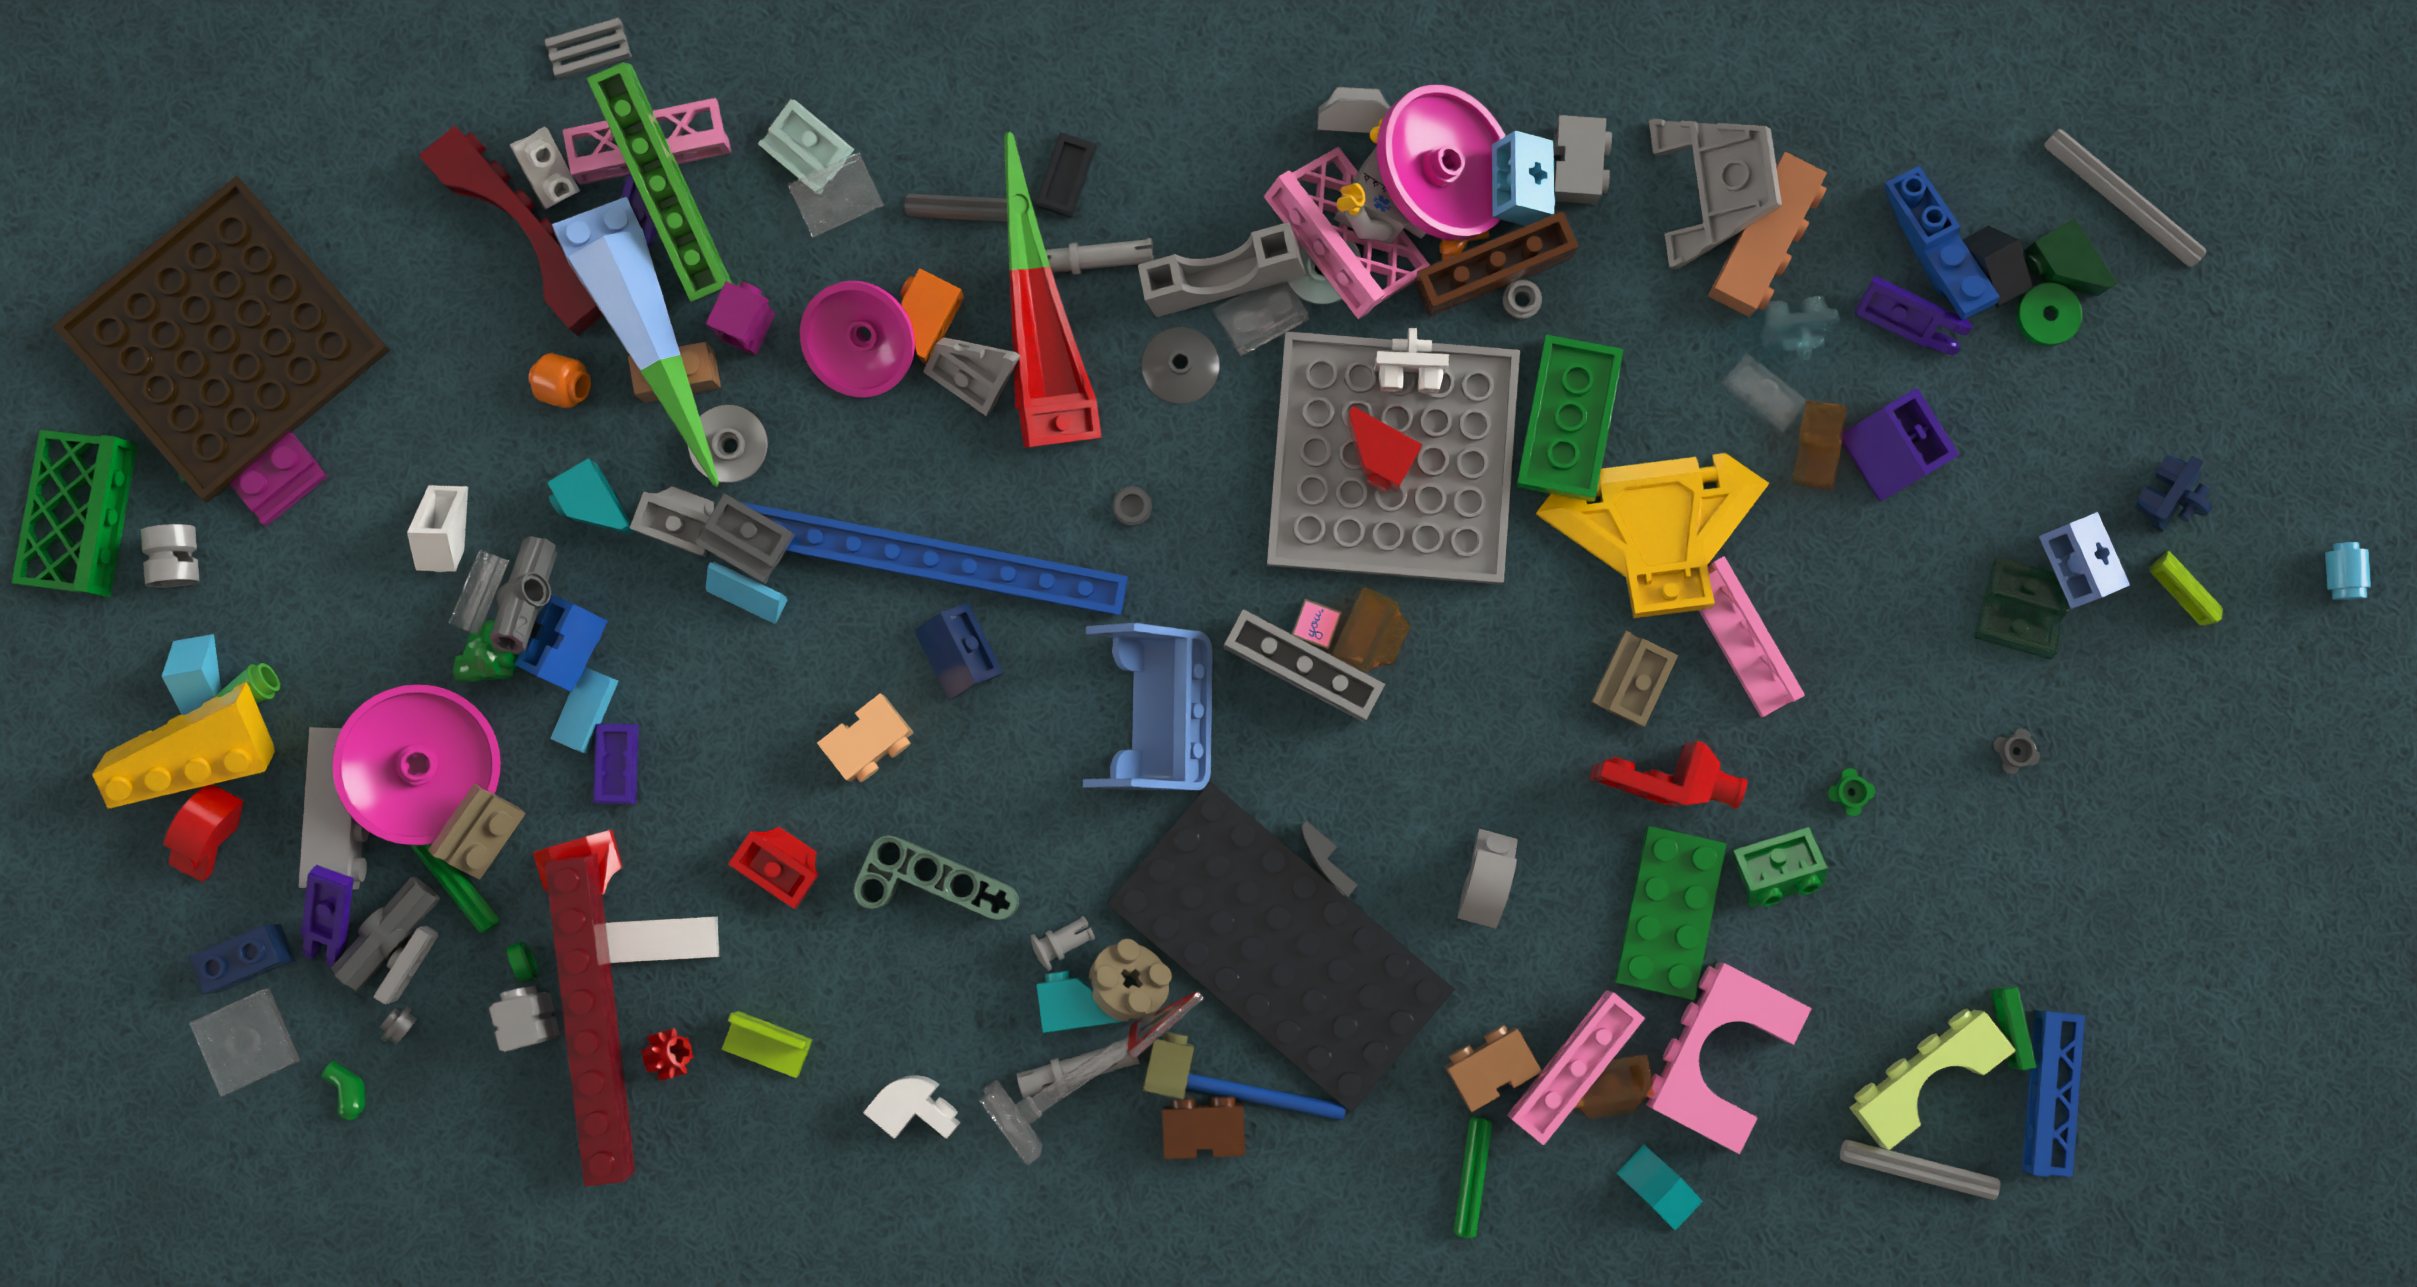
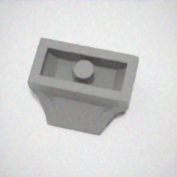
(1352, 110)
(673, 518)

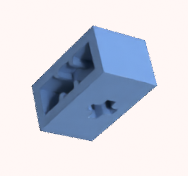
(2084, 560)

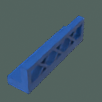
(2044, 1092)

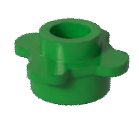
(1863, 792)

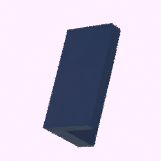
(958, 650)

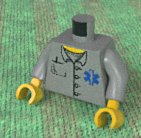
(1368, 205)

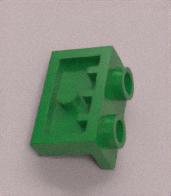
(1781, 867)

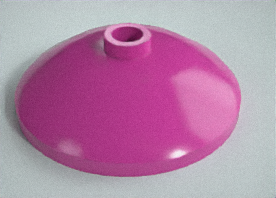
(839, 351)

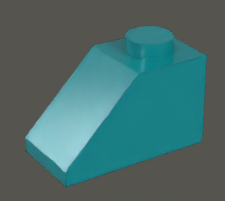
(588, 498)
(1068, 1004)

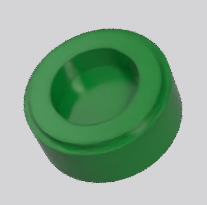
(522, 962)

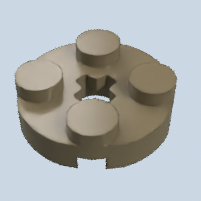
(1143, 966)

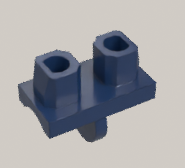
(2182, 478)

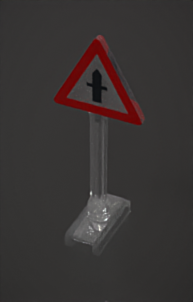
(1016, 1119)

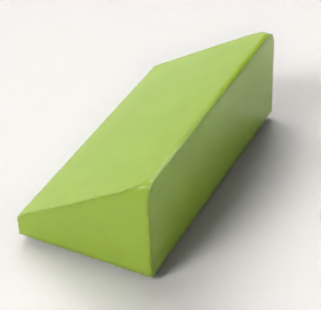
(2186, 590)

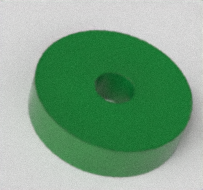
(2063, 304)

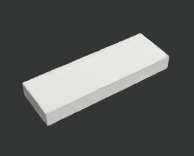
(663, 939)

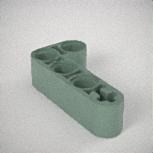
(940, 885)

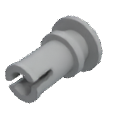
(1061, 941)

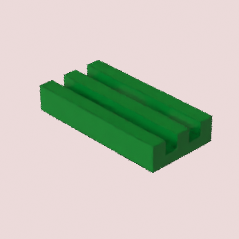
(2013, 1026)

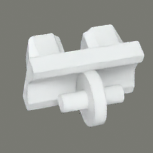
(545, 168)
(1427, 365)

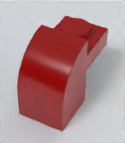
(200, 828)

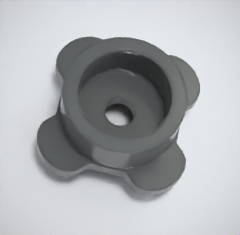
(2027, 751)

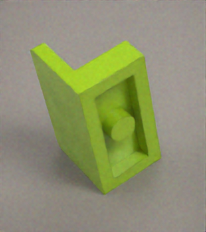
(766, 1044)

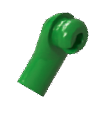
(350, 1090)

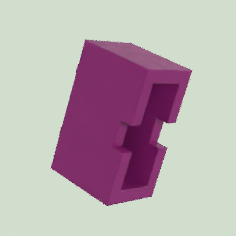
(741, 316)

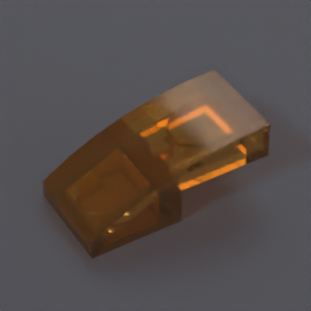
(1820, 445)

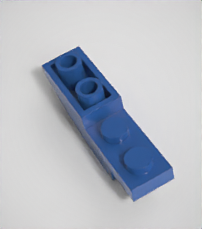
(1937, 245)

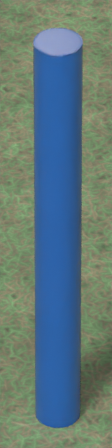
(1266, 1096)

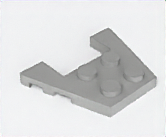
(1733, 178)

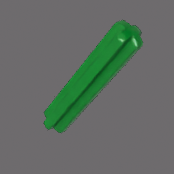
(459, 890)
(1472, 1177)

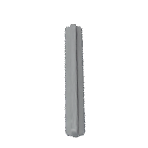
(1920, 1169)

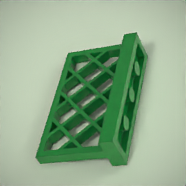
(101, 515)

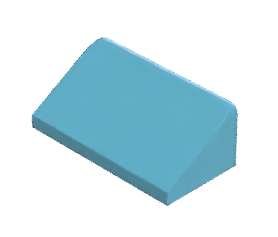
(744, 592)
(584, 710)

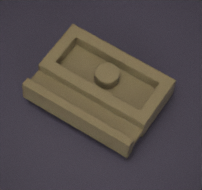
(1634, 679)
(476, 831)

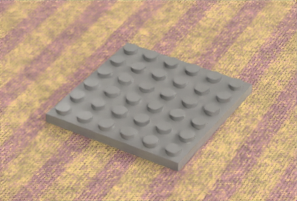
(1453, 500)

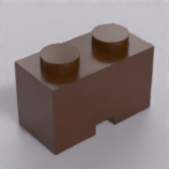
(1199, 1127)

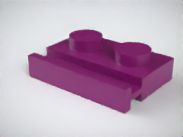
(278, 479)

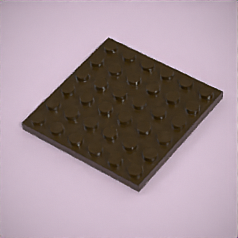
(221, 339)

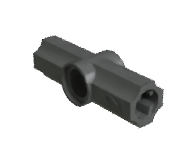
(523, 595)
(384, 933)

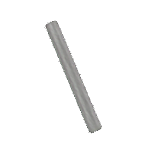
(2125, 198)

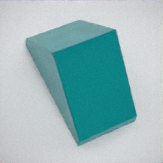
(1659, 1186)

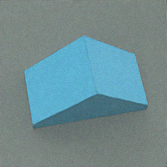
(192, 672)

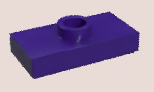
(616, 764)

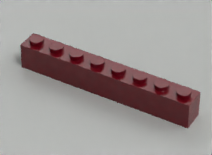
(590, 1019)

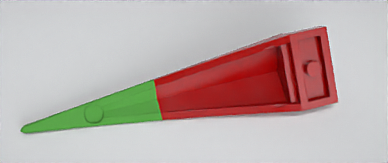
(1049, 377)

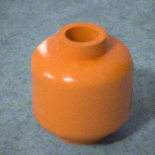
(559, 380)

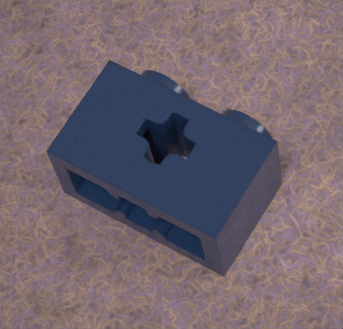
(241, 958)

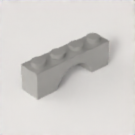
(1184, 283)

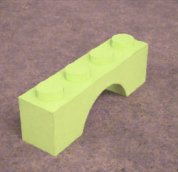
(1891, 1107)

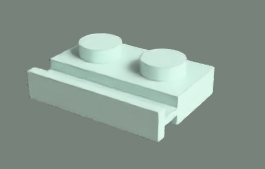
(803, 141)

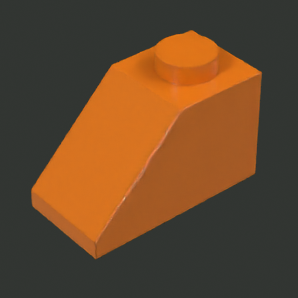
(931, 309)

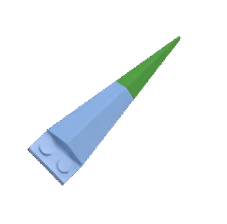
(617, 271)

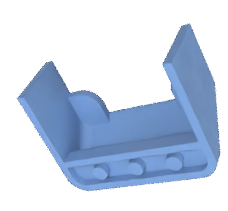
(1168, 708)

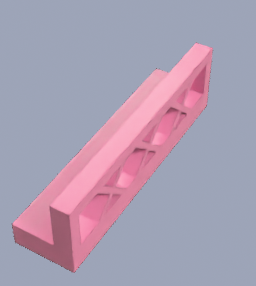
(684, 148)
(1748, 643)
(1575, 1066)

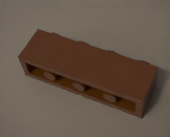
(1495, 264)

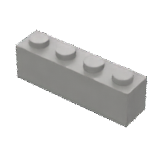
(1303, 666)
(328, 831)

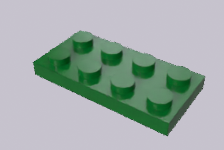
(1570, 418)
(1670, 912)

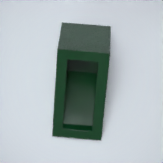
(2069, 260)

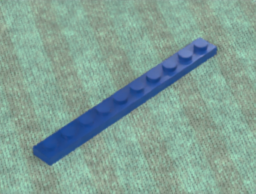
(951, 562)

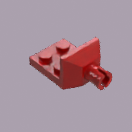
(1694, 780)

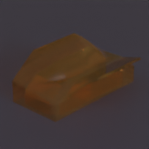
(1371, 632)
(1618, 1088)

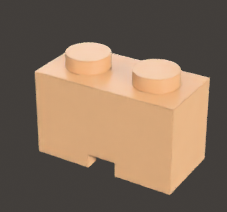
(874, 735)

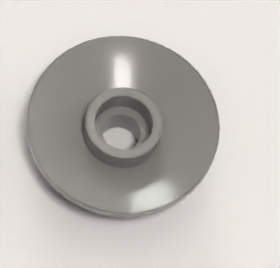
(739, 424)

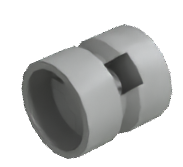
(170, 555)

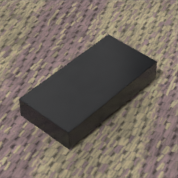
(1066, 175)

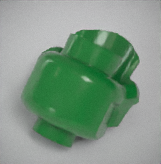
(482, 659)

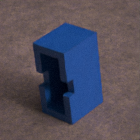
(562, 643)

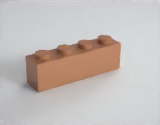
(1763, 245)

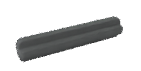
(956, 207)

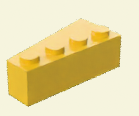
(191, 751)

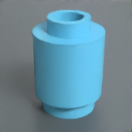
(2348, 571)

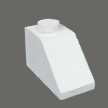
(439, 529)

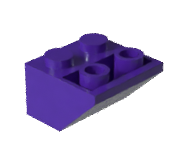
(1898, 445)

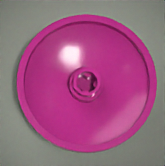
(1439, 161)
(412, 761)

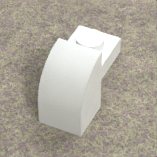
(907, 1097)

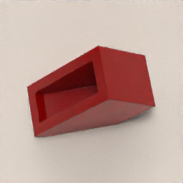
(1381, 450)

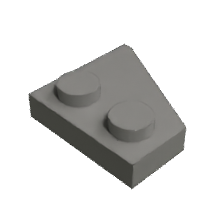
(971, 371)

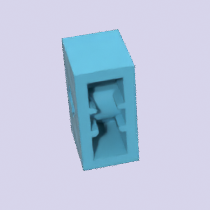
(1523, 178)

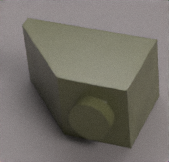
(1169, 1065)

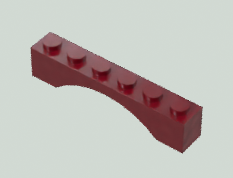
(464, 171)

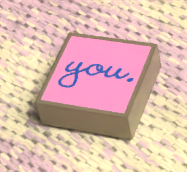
(1316, 624)

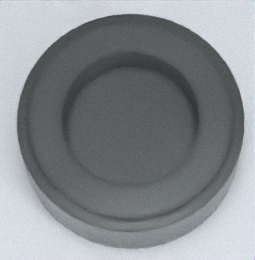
(1132, 506)

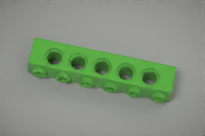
(659, 180)

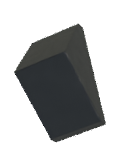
(2001, 261)

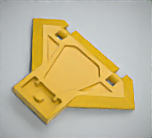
(1660, 526)

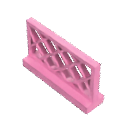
(1327, 242)

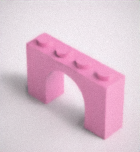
(1725, 998)

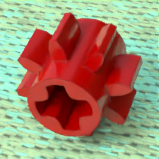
(667, 1054)

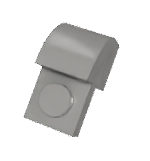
(1488, 879)

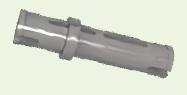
(1079, 258)
(1038, 1079)

